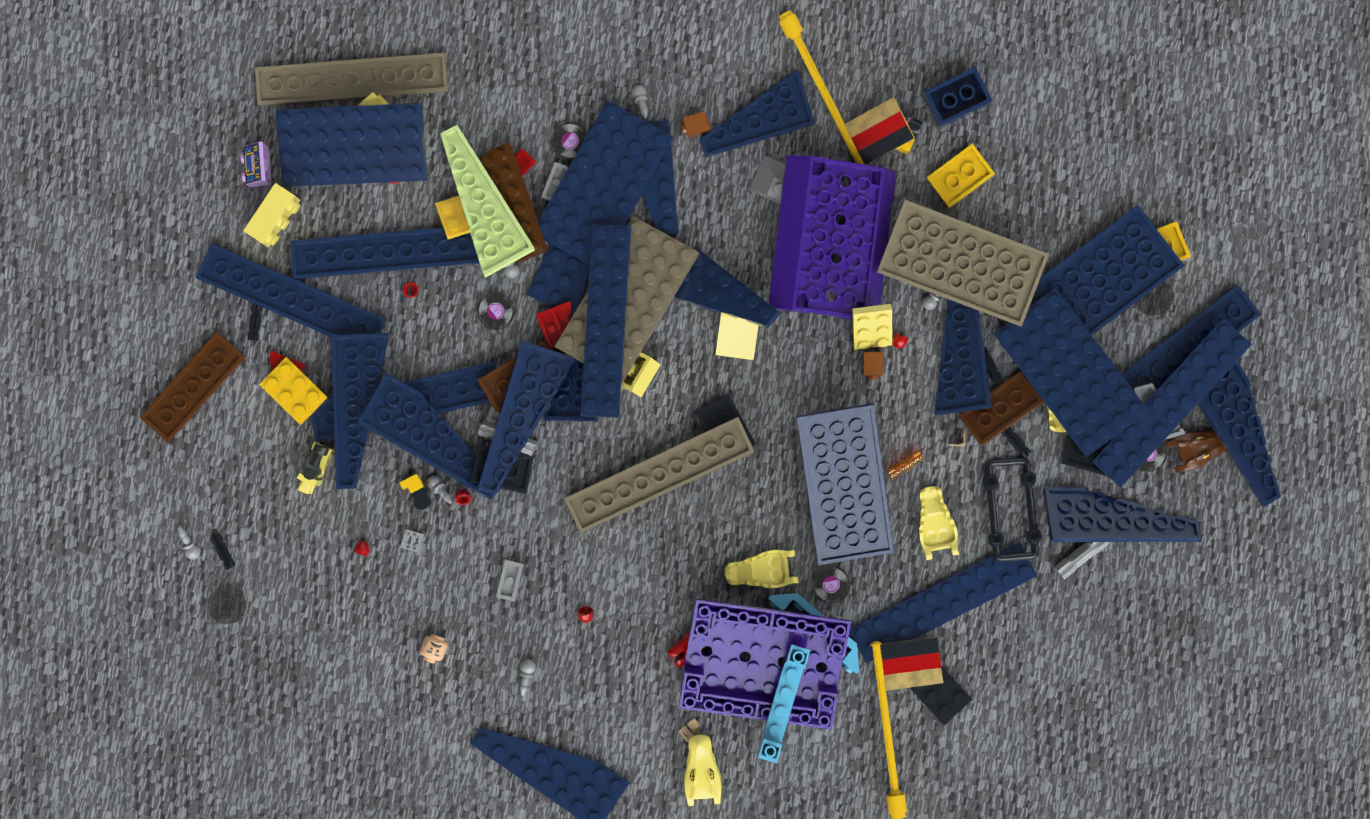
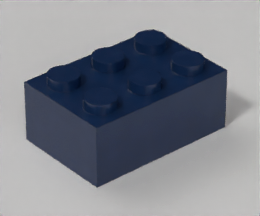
(957, 97)

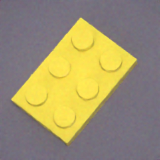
(872, 326)

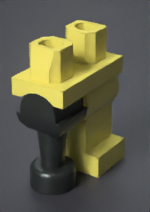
(315, 469)

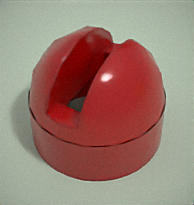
(414, 290)
(899, 341)
(465, 500)
(362, 548)
(585, 614)

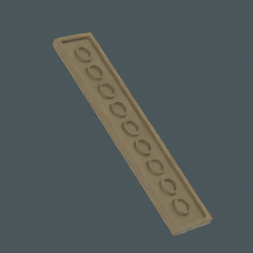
(351, 79)
(659, 475)

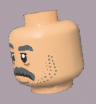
(433, 648)

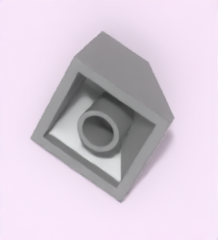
(769, 179)

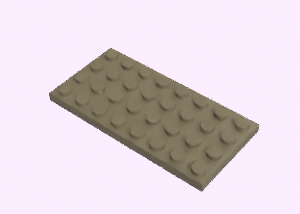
(962, 263)
(655, 275)

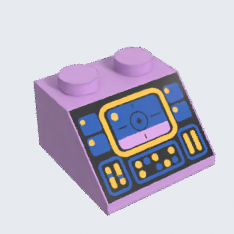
(256, 165)

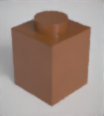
(695, 125)
(872, 365)

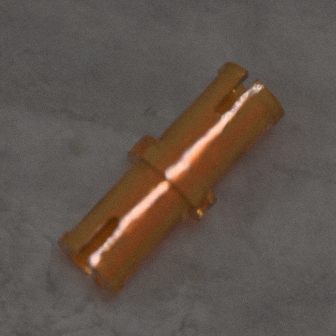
(905, 464)

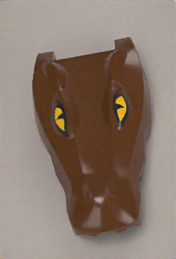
(1196, 449)

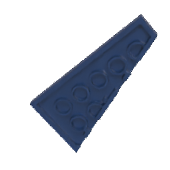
(768, 116)

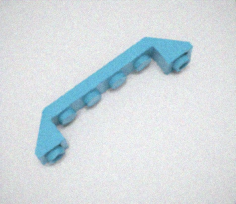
(782, 601)
(782, 703)

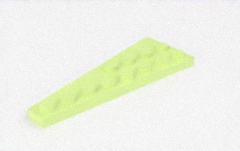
(492, 225)

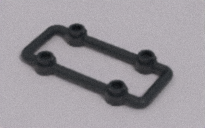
(995, 538)

